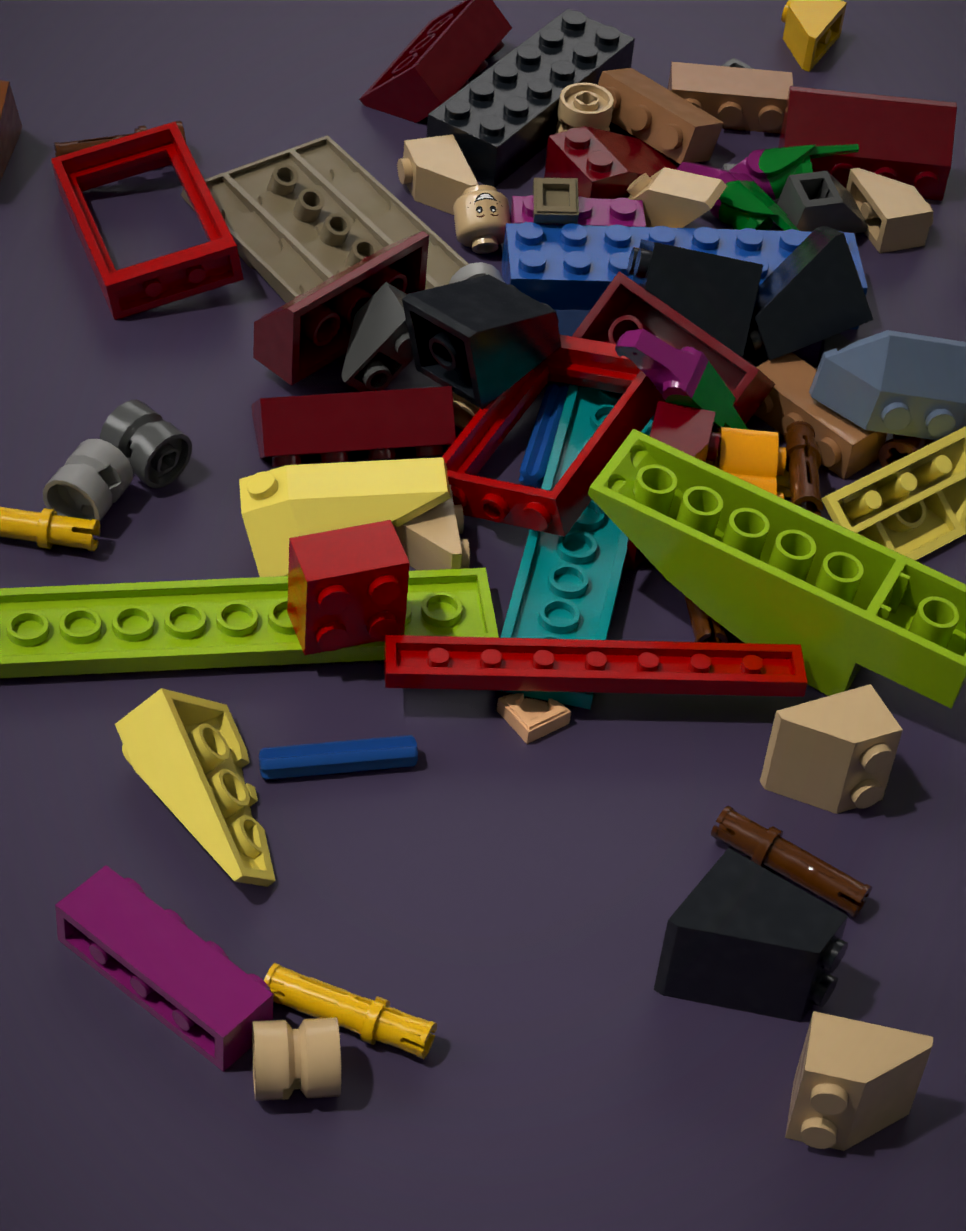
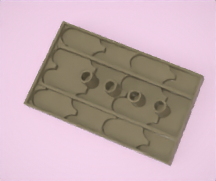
(316, 215)

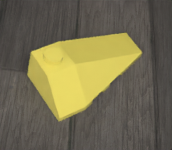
(333, 497)
(194, 764)

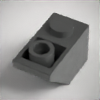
(820, 201)
(378, 342)

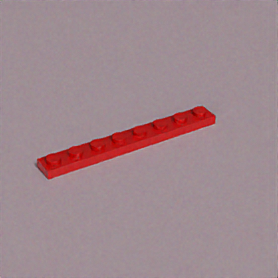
(594, 666)

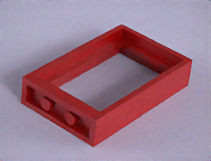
(165, 277)
(555, 511)

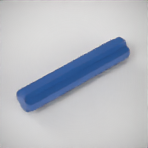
(543, 436)
(338, 757)

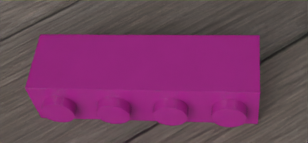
(164, 965)

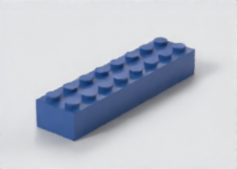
(577, 262)

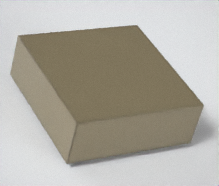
(555, 200)

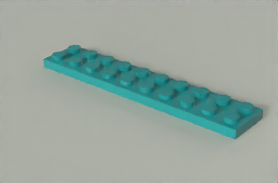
(571, 580)

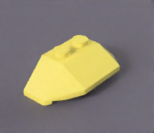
(911, 502)

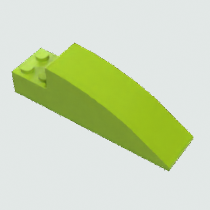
(787, 573)

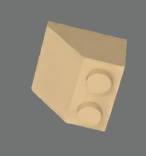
(833, 751)
(853, 1080)

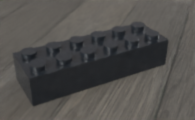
(515, 103)

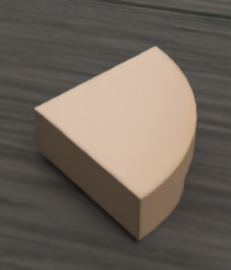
(532, 717)

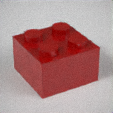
(347, 586)

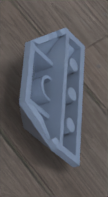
(896, 384)

